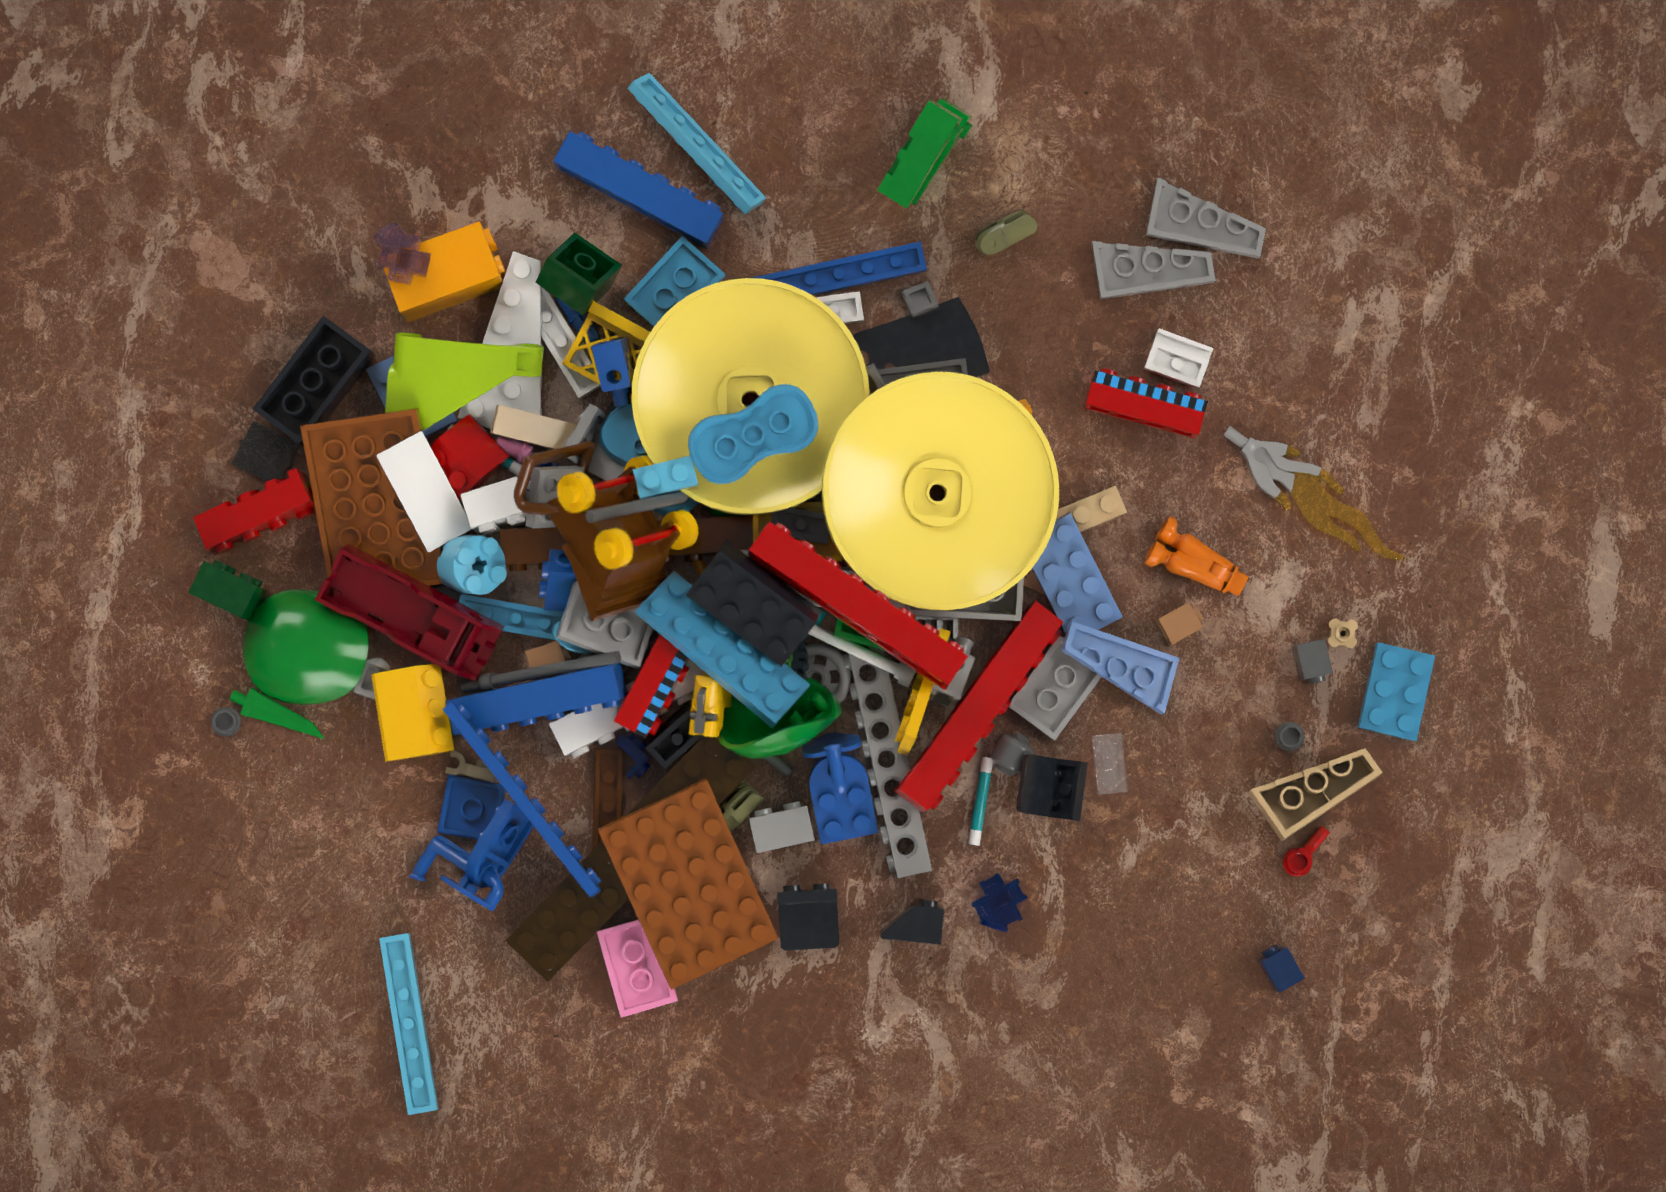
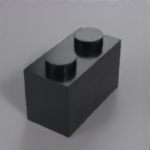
(672, 737)

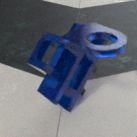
(996, 896)

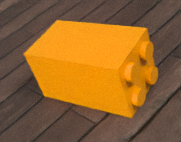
(458, 271)

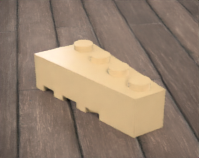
(1304, 796)

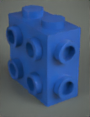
(558, 581)

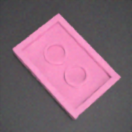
(634, 969)

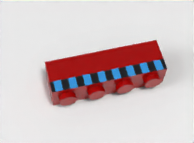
(1145, 404)
(653, 689)

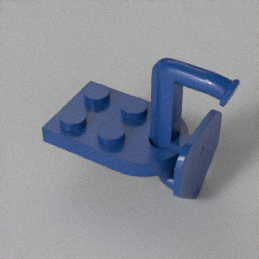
(843, 796)
(489, 858)

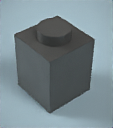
(1312, 661)

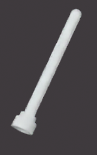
(901, 671)

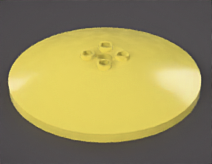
(738, 342)
(994, 479)

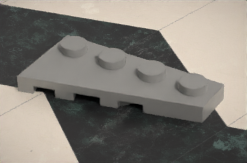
(1196, 222)
(1139, 270)

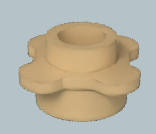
(1336, 627)

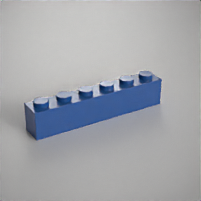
(639, 189)
(544, 697)

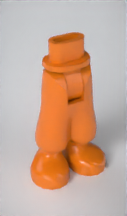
(1194, 560)

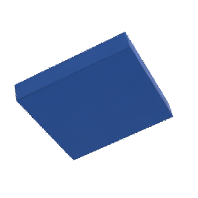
(468, 806)

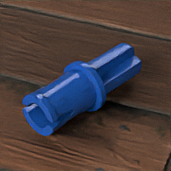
(578, 320)

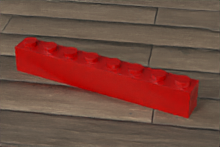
(857, 605)
(979, 706)

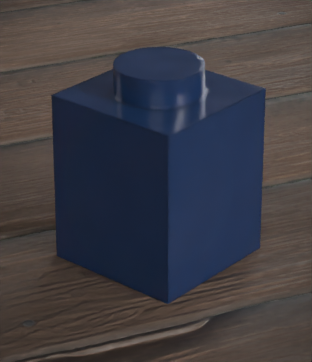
(1280, 967)

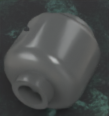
(1010, 752)

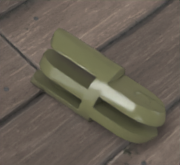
(1005, 232)
(740, 804)

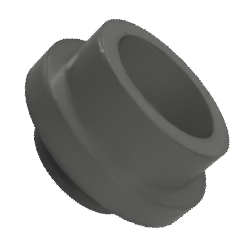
(226, 721)
(1289, 736)

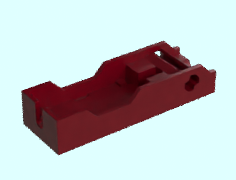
(408, 611)

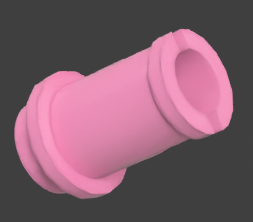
(515, 448)

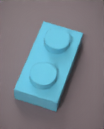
(665, 477)

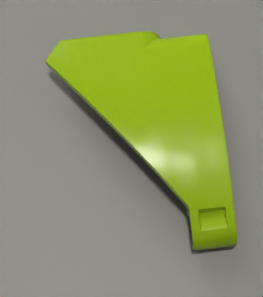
(449, 374)

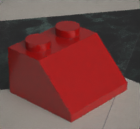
(468, 455)

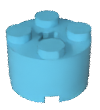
(472, 564)

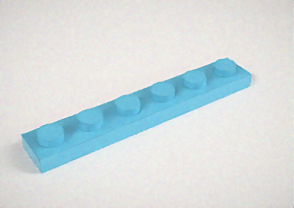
(696, 143)
(408, 1023)

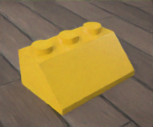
(411, 712)

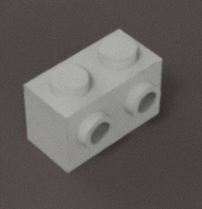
(781, 828)

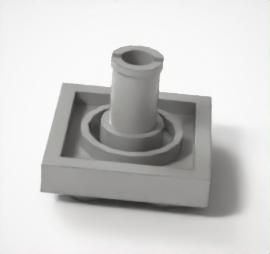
(544, 489)

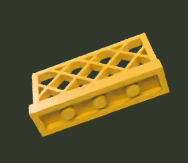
(609, 321)

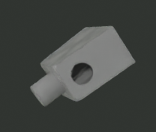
(952, 694)

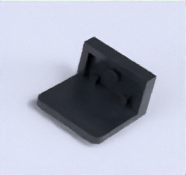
(1051, 787)
(808, 917)

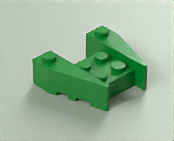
(925, 151)

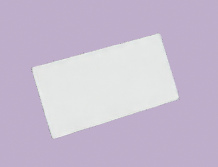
(424, 491)

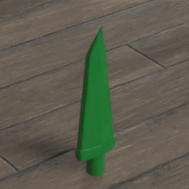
(265, 709)

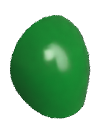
(303, 649)
(753, 738)

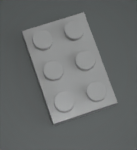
(619, 632)
(1054, 691)

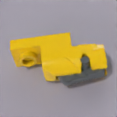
(708, 706)

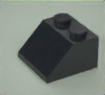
(917, 924)

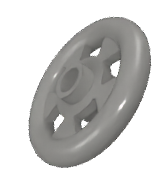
(834, 662)

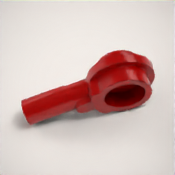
(1298, 861)

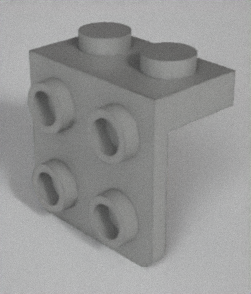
(588, 430)

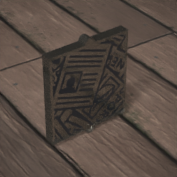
(265, 453)

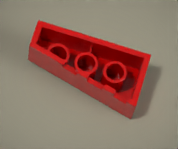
(256, 512)

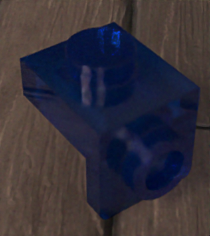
(633, 746)

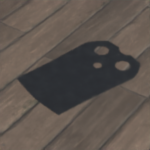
(927, 339)

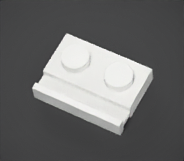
(1178, 358)

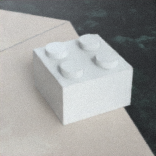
(493, 507)

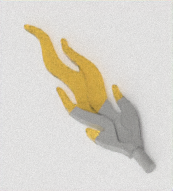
(1311, 498)

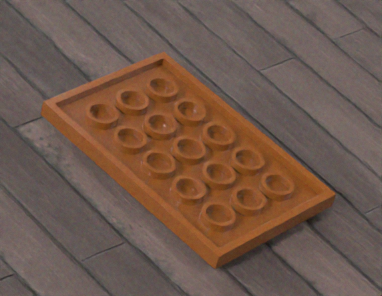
(357, 498)
(688, 883)

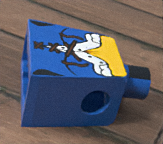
(615, 356)

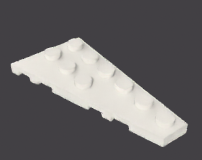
(513, 322)

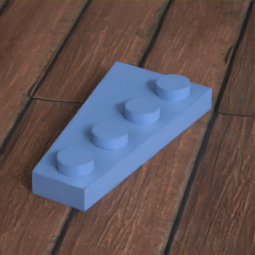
(1128, 665)

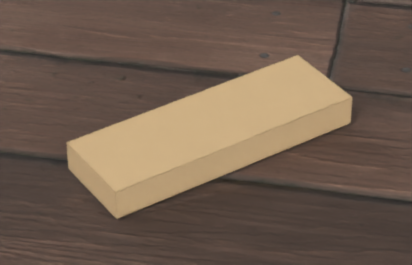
(530, 427)

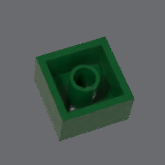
(578, 273)
(233, 593)

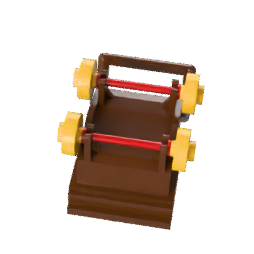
(614, 558)

